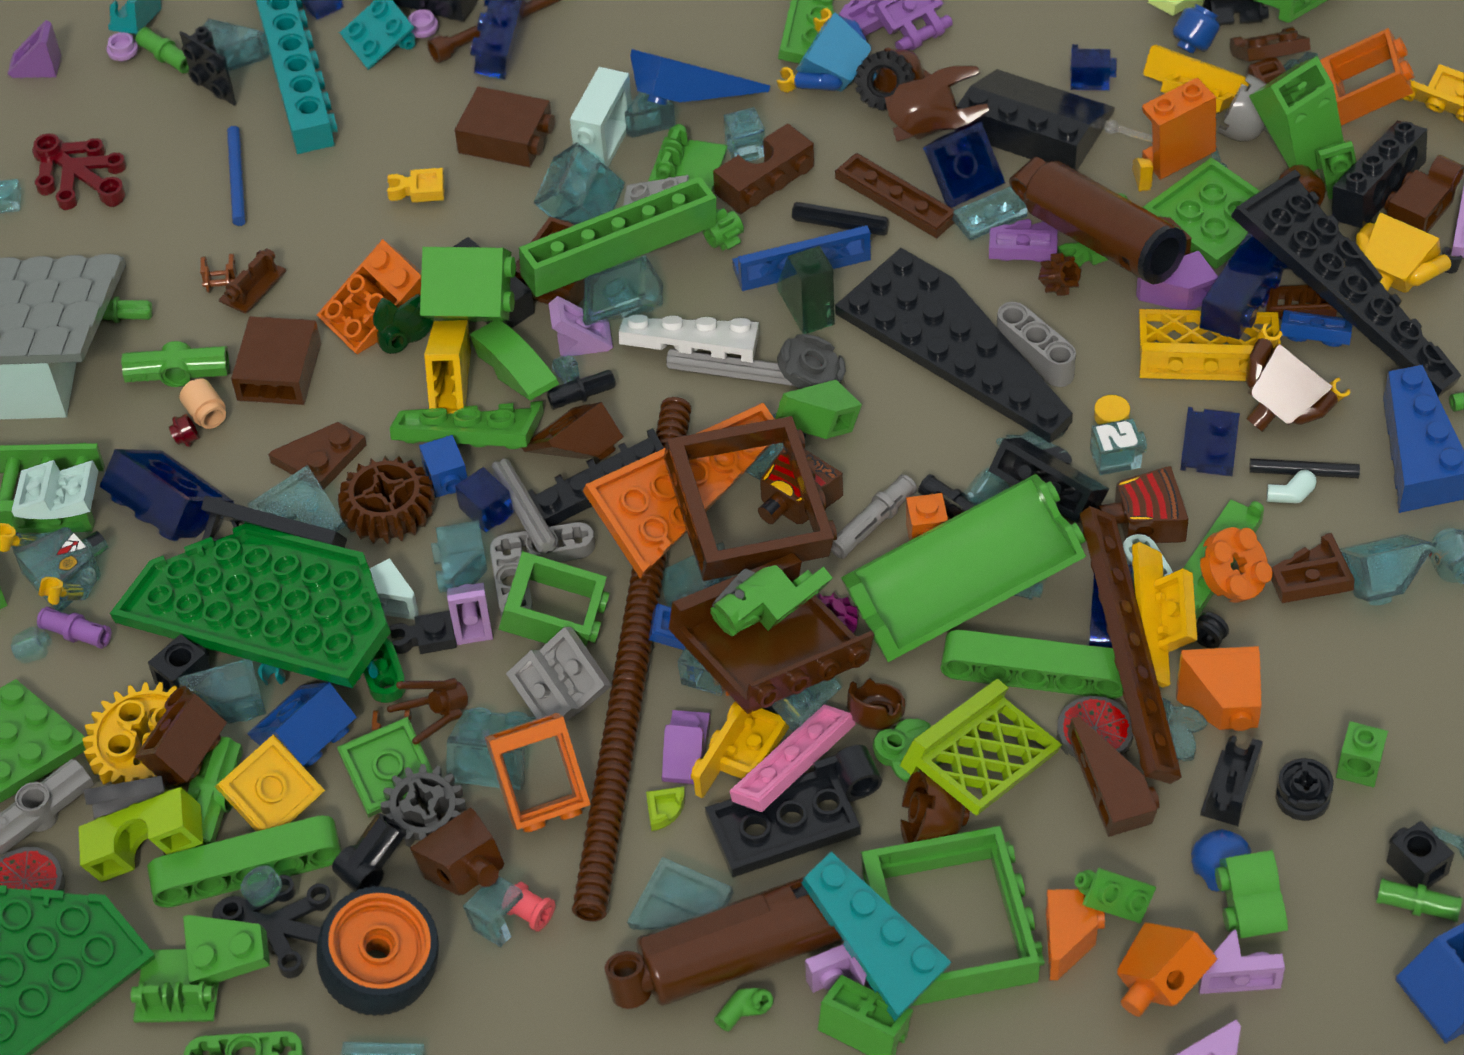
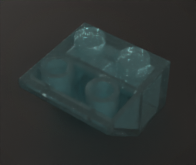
(578, 187)

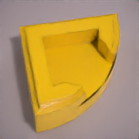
(1143, 173)

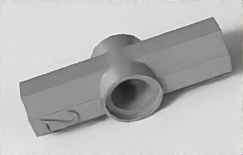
(50, 797)

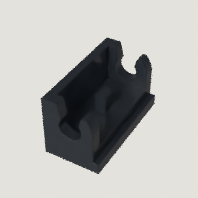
(1232, 781)

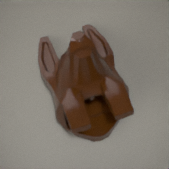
(930, 106)

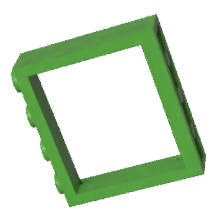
(958, 850)

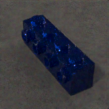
(497, 37)
(1241, 289)

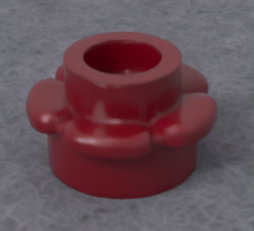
(183, 430)

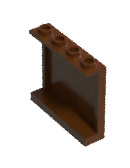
(772, 664)

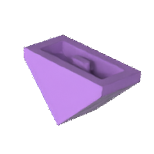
(37, 55)

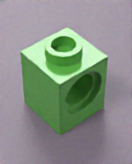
(1361, 754)

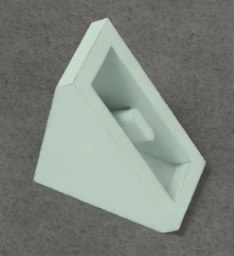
(394, 591)

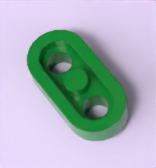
(388, 675)

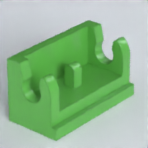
(861, 1019)

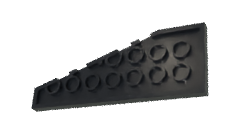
(947, 333)

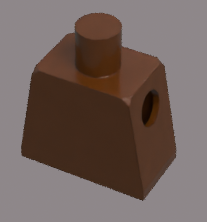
(459, 855)

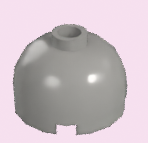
(1242, 117)

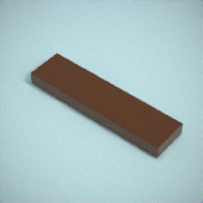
(895, 195)

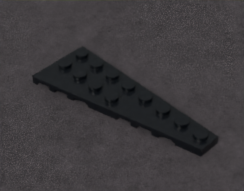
(1311, 245)

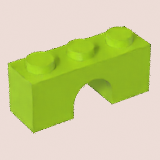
(111, 840)

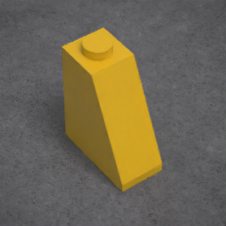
(448, 364)

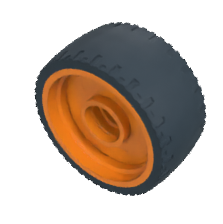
(385, 922)

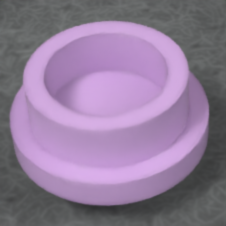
(424, 23)
(121, 47)

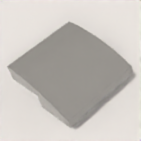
(559, 677)

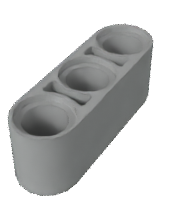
(1038, 343)

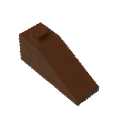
(1114, 783)

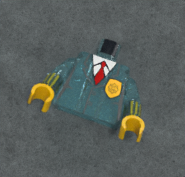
(56, 562)

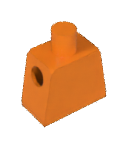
(1162, 966)

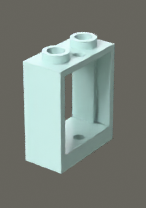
(600, 114)

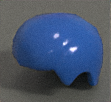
(1211, 848)

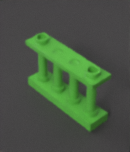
(20, 457)

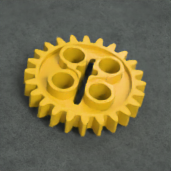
(115, 732)

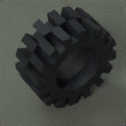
(870, 65)

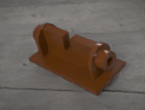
(253, 282)

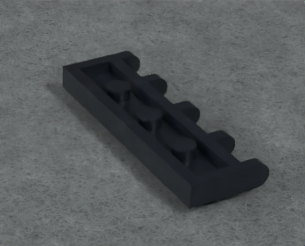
(567, 495)

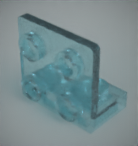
(468, 752)

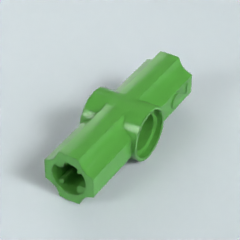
(175, 364)
(215, 767)

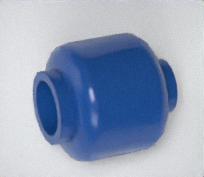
(1196, 29)

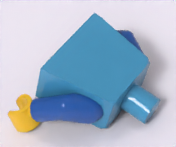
(831, 57)

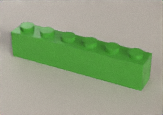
(617, 236)

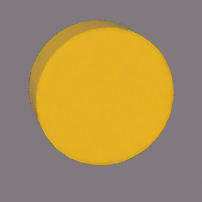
(1111, 409)

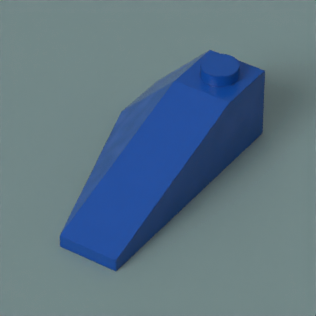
(683, 82)

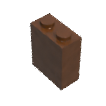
(504, 126)
(276, 360)

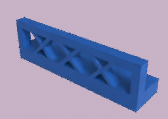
(766, 266)

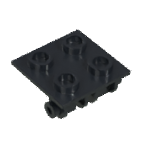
(206, 65)

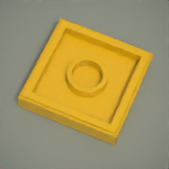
(269, 786)

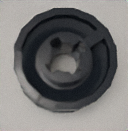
(1291, 794)

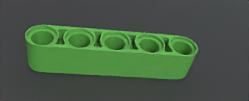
(1031, 664)
(224, 864)

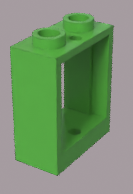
(561, 576)

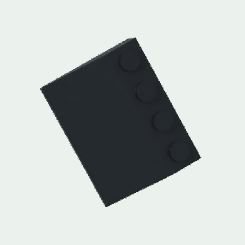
(1037, 118)

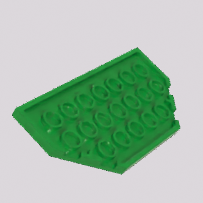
(265, 601)
(59, 961)

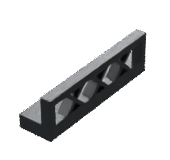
(240, 514)

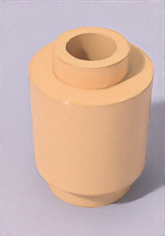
(203, 403)

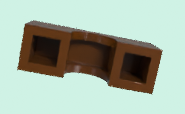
(747, 184)

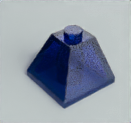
(964, 164)

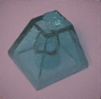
(622, 291)
(1385, 566)

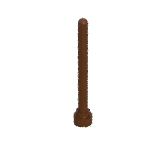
(442, 47)

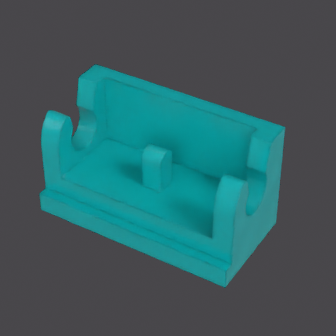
(132, 15)

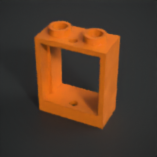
(1362, 57)
(526, 734)

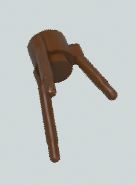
(447, 699)

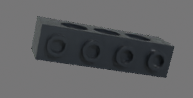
(1379, 173)

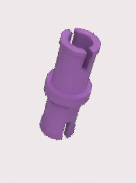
(74, 627)

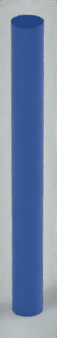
(236, 176)

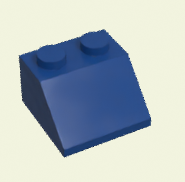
(306, 721)

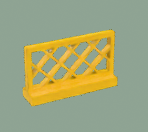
(1194, 361)

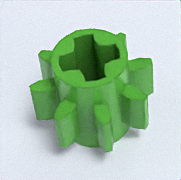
(726, 230)

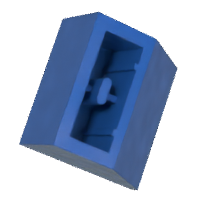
(1437, 983)

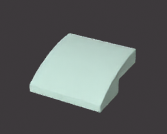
(53, 493)

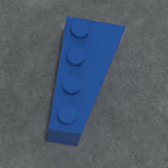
(1422, 441)

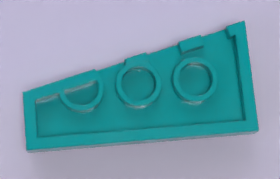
(887, 947)

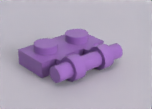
(901, 14)

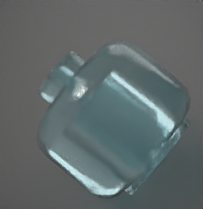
(30, 645)

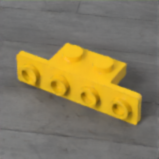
(1177, 69)
(1443, 92)
(1164, 607)
(738, 746)

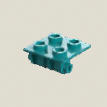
(378, 31)

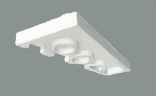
(687, 336)

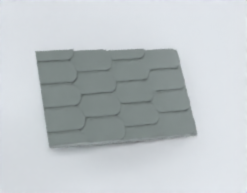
(47, 327)

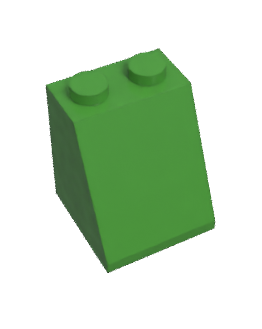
(466, 284)

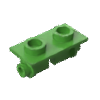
(1115, 893)

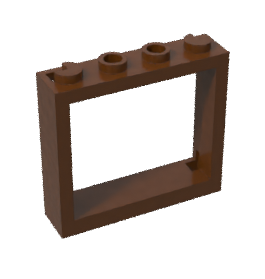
(731, 561)

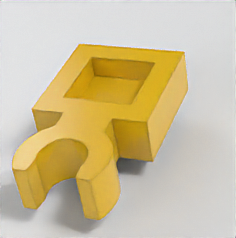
(421, 185)

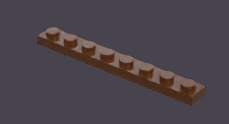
(1130, 646)

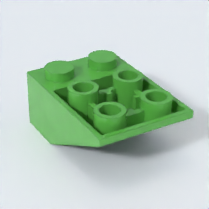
(1300, 112)

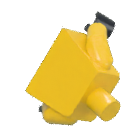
(1404, 253)

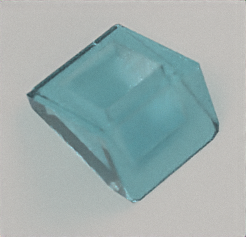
(984, 487)

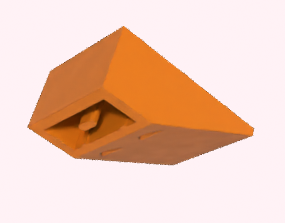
(381, 275)

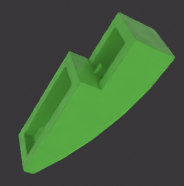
(513, 360)

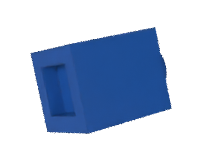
(443, 465)

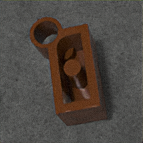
(1425, 196)
(181, 737)

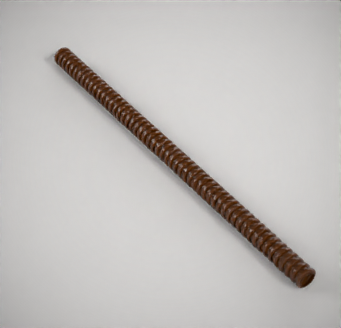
(622, 715)

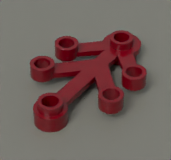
(51, 149)

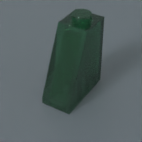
(808, 289)

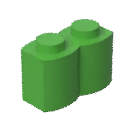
(1252, 894)

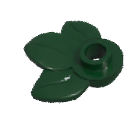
(400, 322)

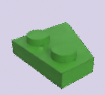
(223, 948)

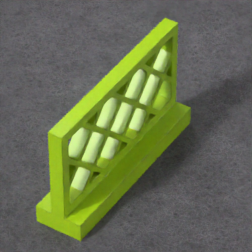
(961, 729)

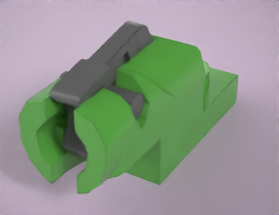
(764, 597)

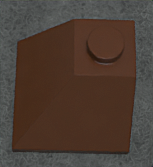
(579, 434)

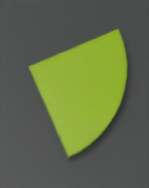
(665, 806)

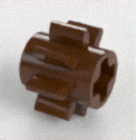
(1059, 274)

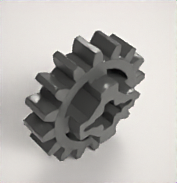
(433, 791)

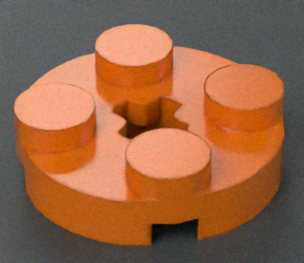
(1251, 560)

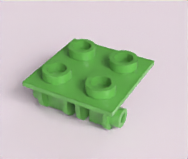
(687, 157)
(167, 994)

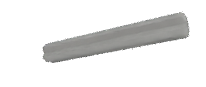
(727, 367)
(525, 507)

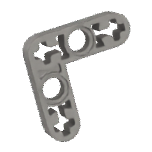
(507, 564)

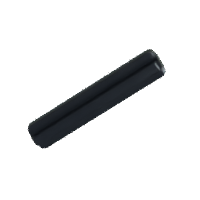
(839, 218)

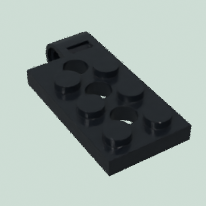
(838, 778)

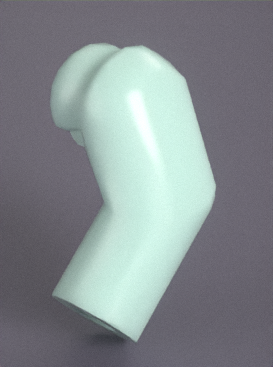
(1295, 491)

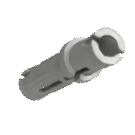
(883, 506)

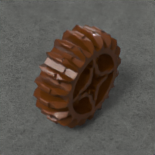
(366, 497)

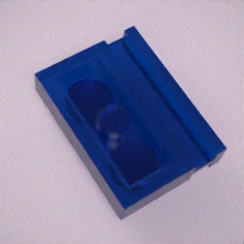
(1210, 441)

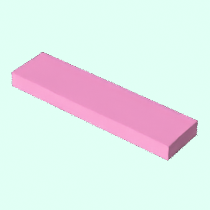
(792, 758)

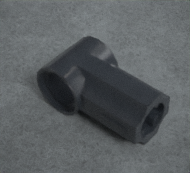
(363, 863)

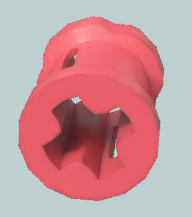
(533, 908)

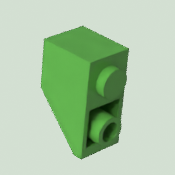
(1334, 162)
(821, 409)

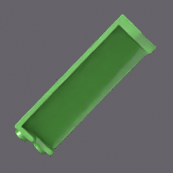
(964, 566)

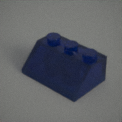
(160, 491)

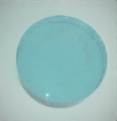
(261, 885)

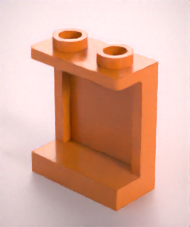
(1181, 127)

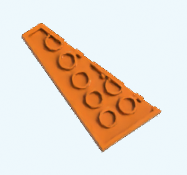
(641, 503)

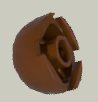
(930, 811)

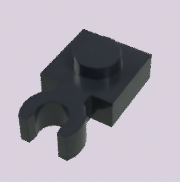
(430, 633)

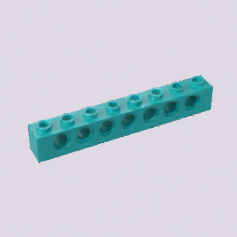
(296, 74)

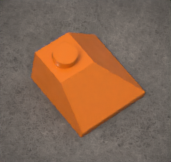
(1222, 685)

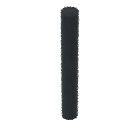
(1289, 467)

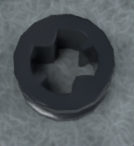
(1211, 630)

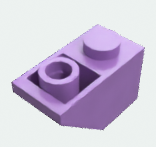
(1184, 288)

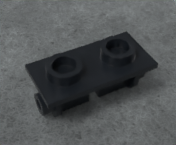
(1249, 11)

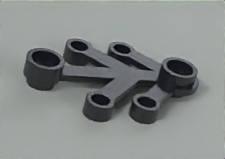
(281, 922)

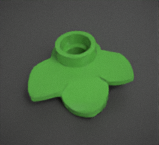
(901, 738)

